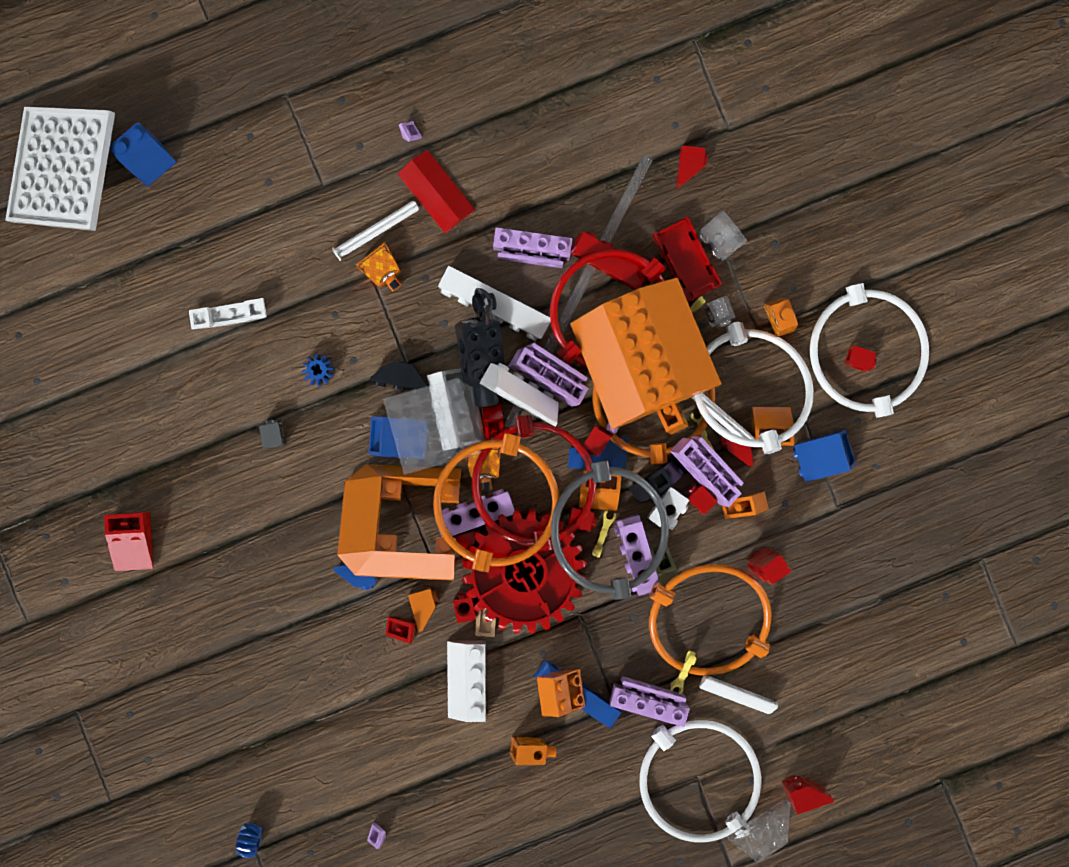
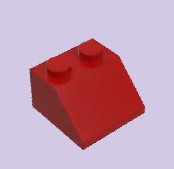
(805, 794)

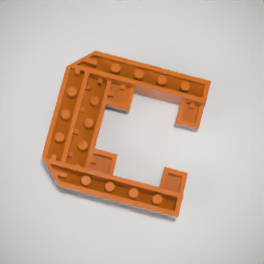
(375, 554)

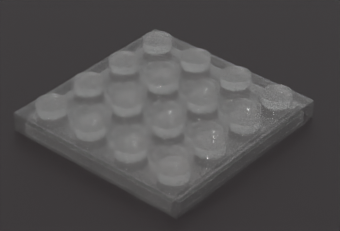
(430, 425)

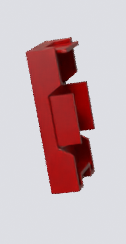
(686, 259)

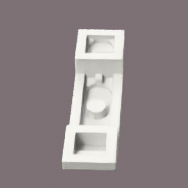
(228, 314)

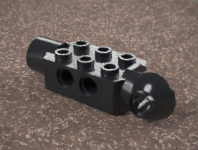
(479, 346)

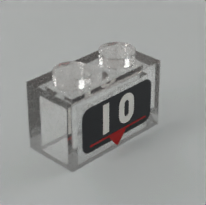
(719, 312)

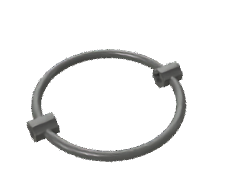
(619, 586)

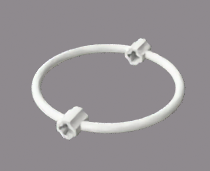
(882, 405)
(768, 440)
(665, 739)

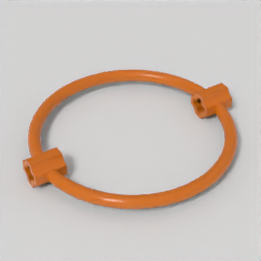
(658, 451)
(483, 559)
(665, 595)

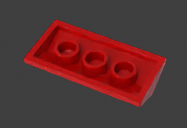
(436, 191)

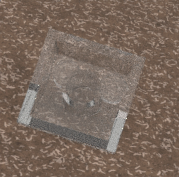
(722, 236)

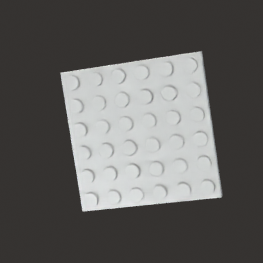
(60, 167)

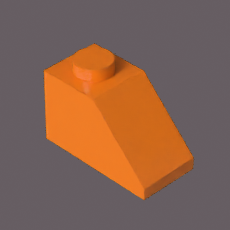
(747, 505)
(423, 604)

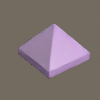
(409, 131)
(376, 836)

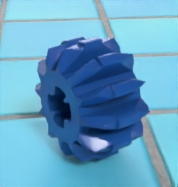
(323, 366)
(248, 840)

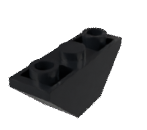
(399, 375)
(660, 479)

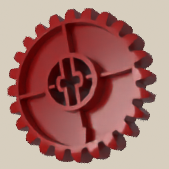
(526, 604)

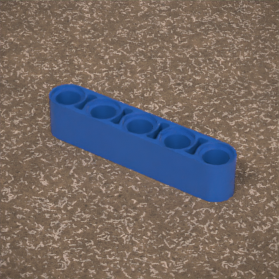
(594, 703)

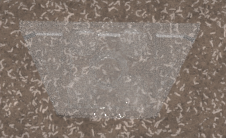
(764, 833)

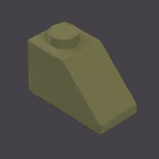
(667, 568)

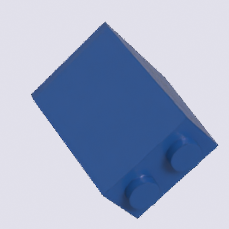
(142, 154)
(381, 438)
(824, 455)

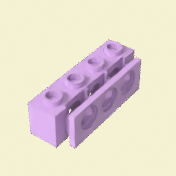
(532, 243)
(550, 374)
(706, 473)
(468, 522)
(622, 529)
(649, 705)

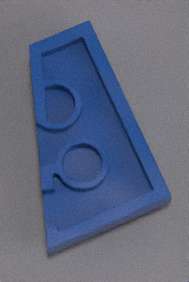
(612, 453)

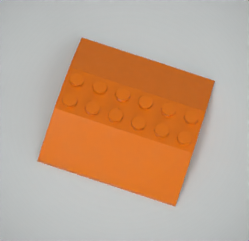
(644, 352)

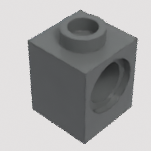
(272, 434)

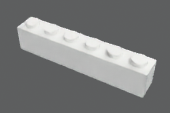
(507, 309)

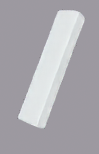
(738, 694)

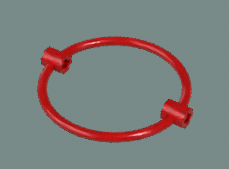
(651, 270)
(525, 428)

